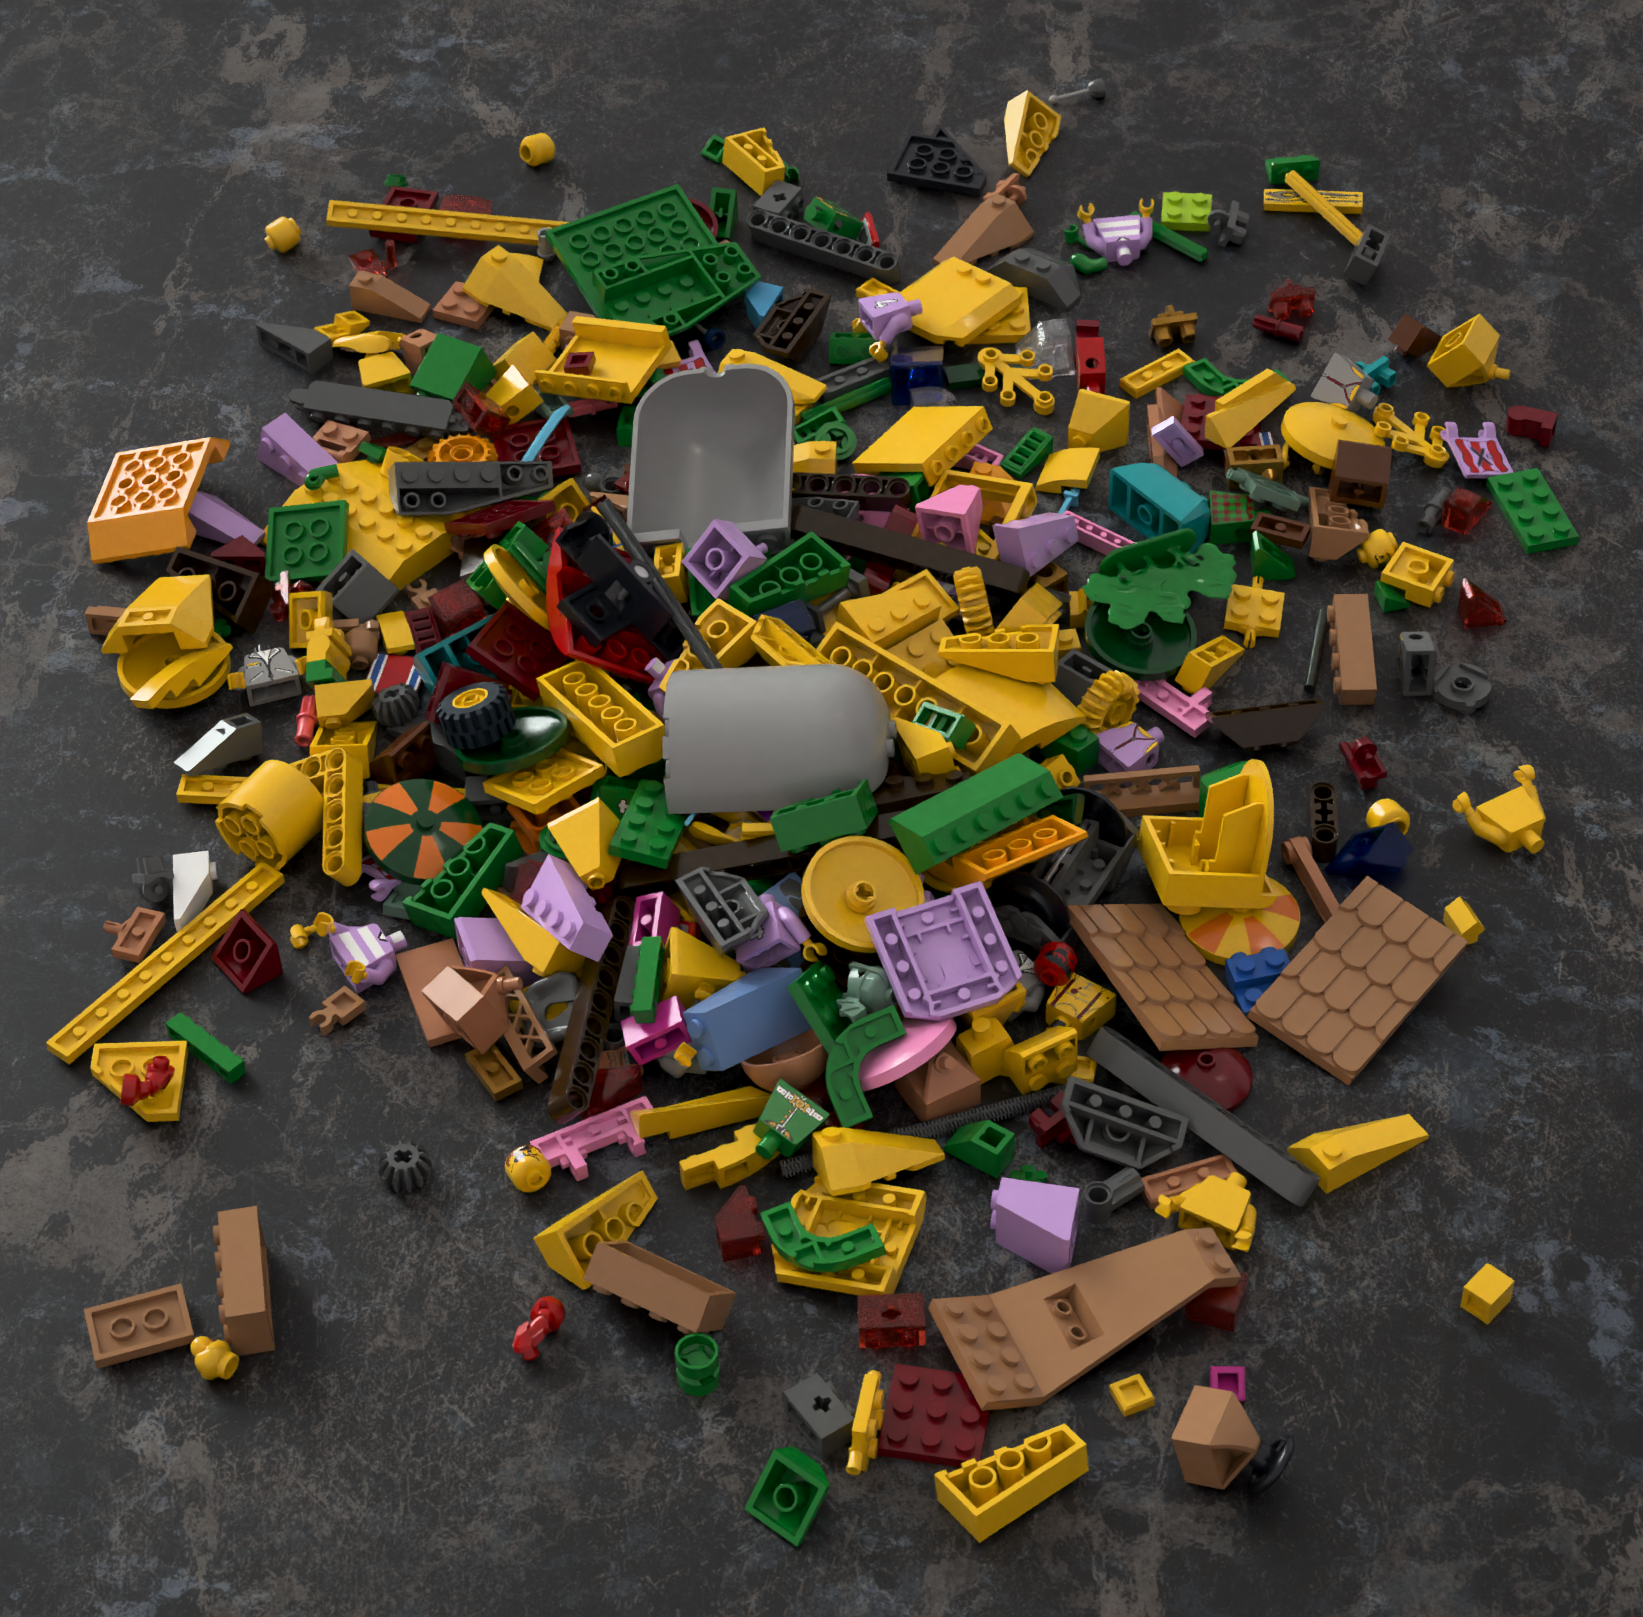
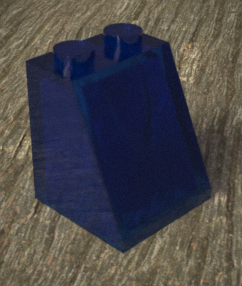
(915, 368)

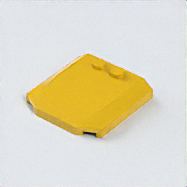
(959, 302)
(892, 1210)

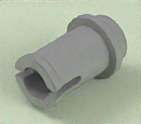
(545, 250)

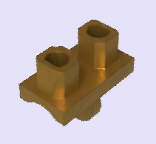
(1172, 324)

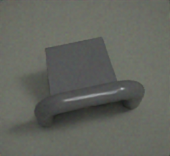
(551, 990)

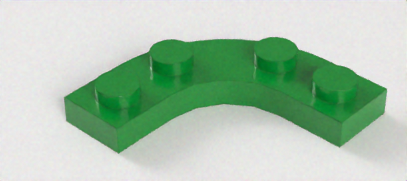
(1210, 380)
(845, 1060)
(816, 1252)

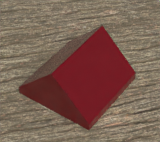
(248, 954)

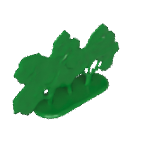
(1156, 587)

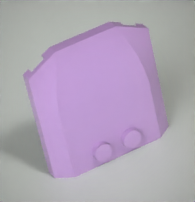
(945, 954)

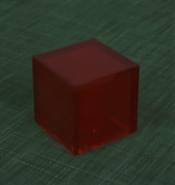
(456, 608)

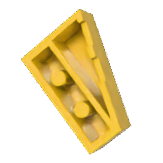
(753, 159)

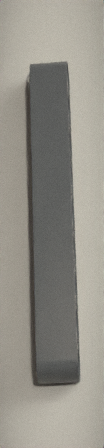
(1205, 1116)

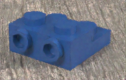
(1253, 974)

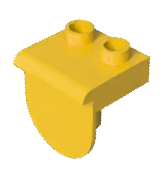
(1219, 856)

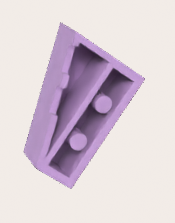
(1035, 540)

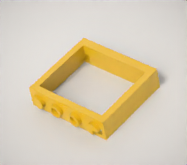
(1019, 493)

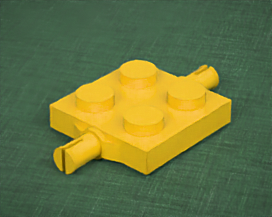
(1254, 611)
(867, 1421)

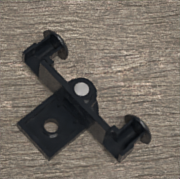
(619, 591)

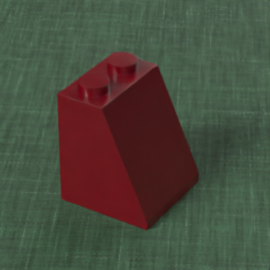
(452, 678)

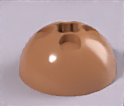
(794, 1061)

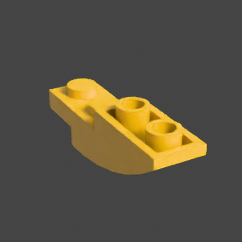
(726, 1163)

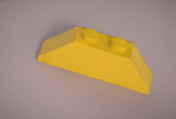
(782, 645)

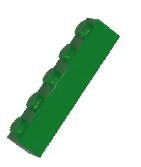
(647, 980)
(206, 1048)

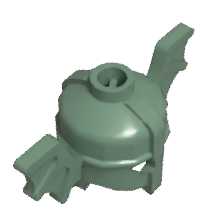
(866, 993)

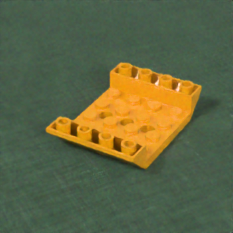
(149, 499)

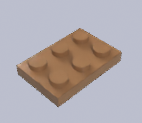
(139, 1325)

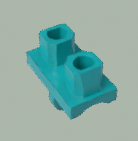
(1380, 373)

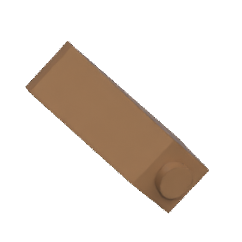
(383, 297)

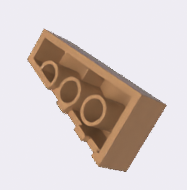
(1352, 649)

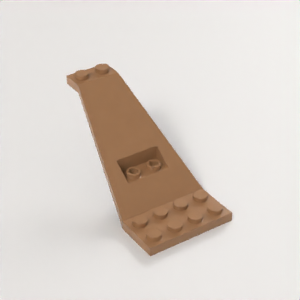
(1056, 1328)

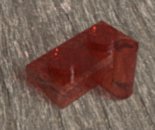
(368, 261)

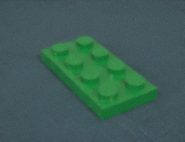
(1532, 511)
(647, 830)

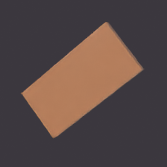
(417, 970)

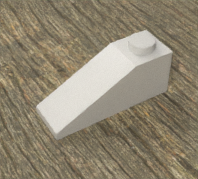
(191, 885)

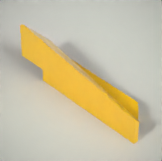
(1246, 407)
(701, 1113)

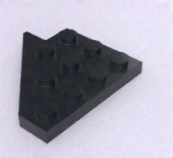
(936, 164)

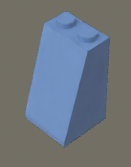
(745, 1018)

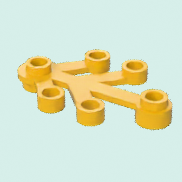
(992, 360)
(1434, 455)

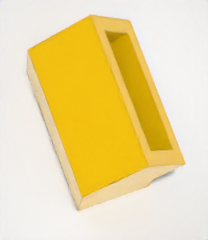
(1078, 608)
(1462, 920)

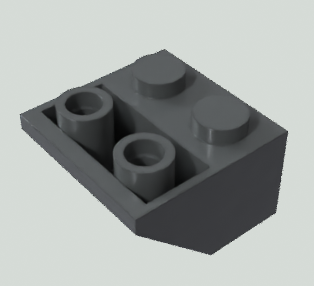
(358, 588)
(1077, 674)

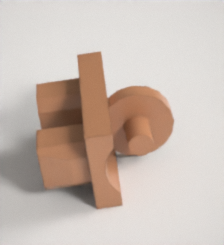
(1010, 189)

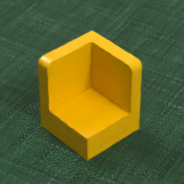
(1487, 1293)

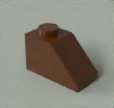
(1413, 338)

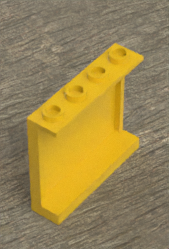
(624, 360)
(926, 441)

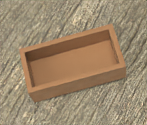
(243, 1281)
(659, 1287)

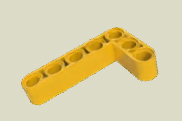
(341, 781)

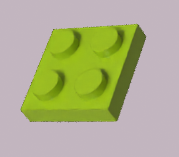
(1186, 211)

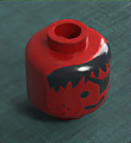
(1055, 963)

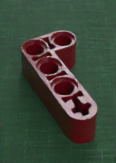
(878, 575)

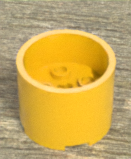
(271, 814)

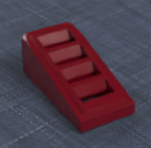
(423, 628)

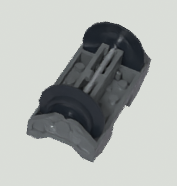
(1035, 898)

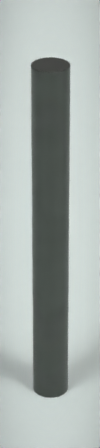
(1316, 651)

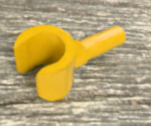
(300, 935)

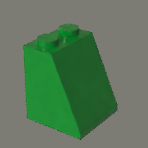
(449, 366)

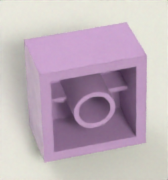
(723, 557)

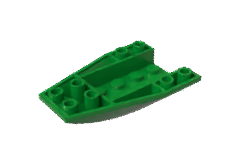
(675, 285)

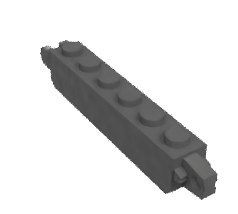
(380, 410)

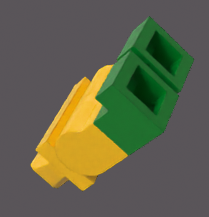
(326, 654)

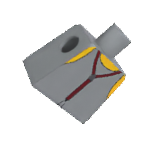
(1345, 385)

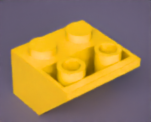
(1042, 1058)

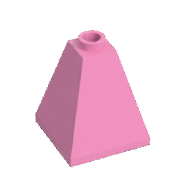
(952, 517)

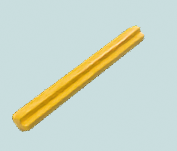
(1323, 207)

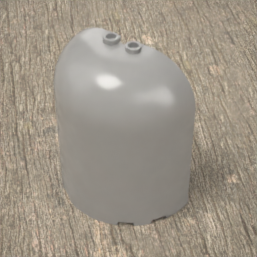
(713, 452)
(771, 736)

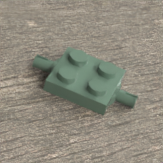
(1267, 489)

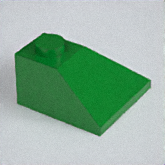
(789, 1493)

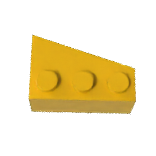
(890, 616)

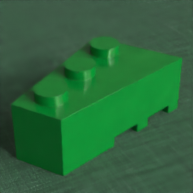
(482, 580)
(824, 818)

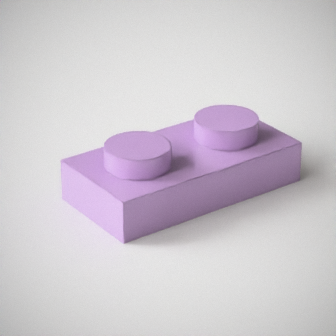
(1177, 441)

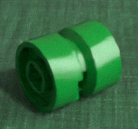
(697, 1364)

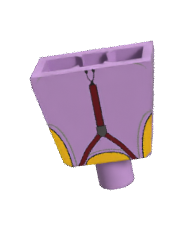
(1129, 748)

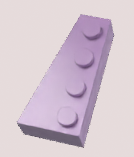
(566, 910)

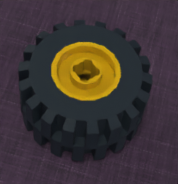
(476, 715)

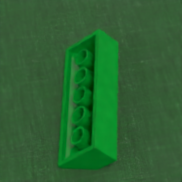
(973, 810)

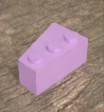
(291, 450)

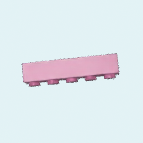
(1097, 536)

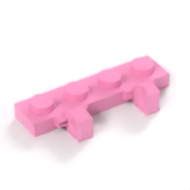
(1178, 708)
(571, 1144)

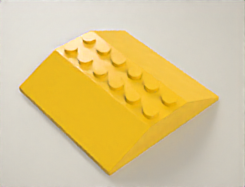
(393, 544)

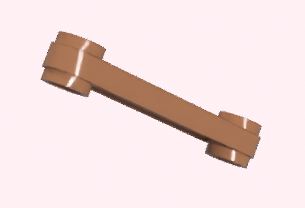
(1299, 854)

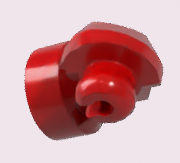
(157, 1078)
(545, 1317)

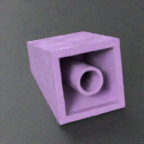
(488, 947)
(1036, 1221)

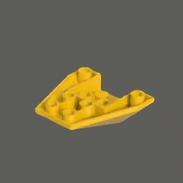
(167, 606)

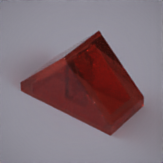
(1478, 607)
(1219, 1305)

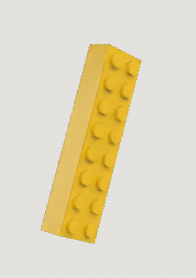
(907, 689)

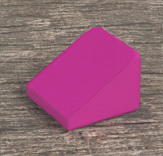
(1228, 1378)

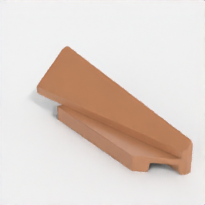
(1163, 409)

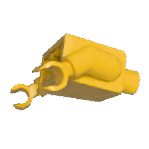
(1509, 819)
(1215, 1205)

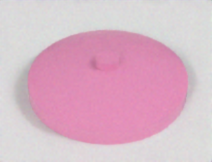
(906, 1053)

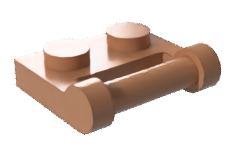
(341, 438)

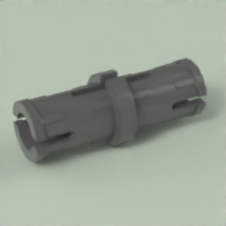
(1433, 511)

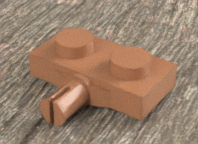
(135, 934)

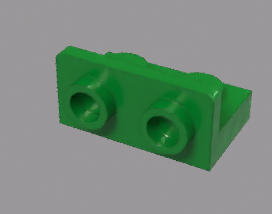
(1304, 165)
(849, 347)

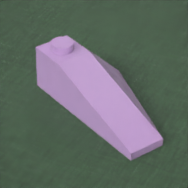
(221, 522)

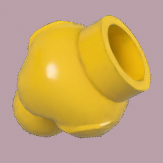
(214, 1358)

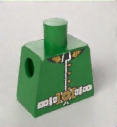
(787, 1122)

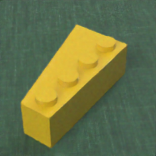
(1012, 1481)

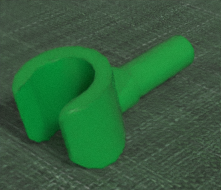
(791, 172)
(1073, 236)

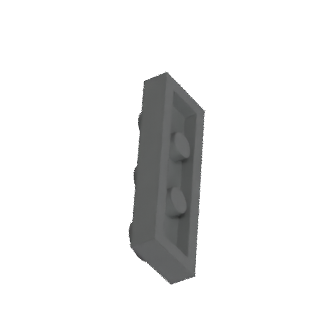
(853, 378)

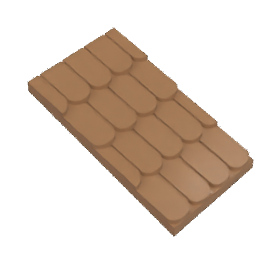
(1162, 977)
(1357, 980)

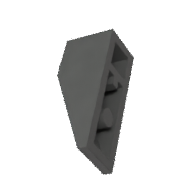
(296, 344)

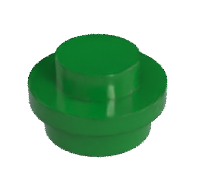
(396, 180)

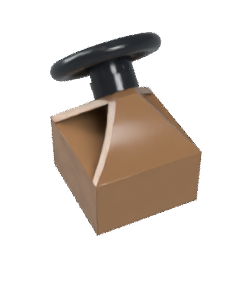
(1218, 1441)

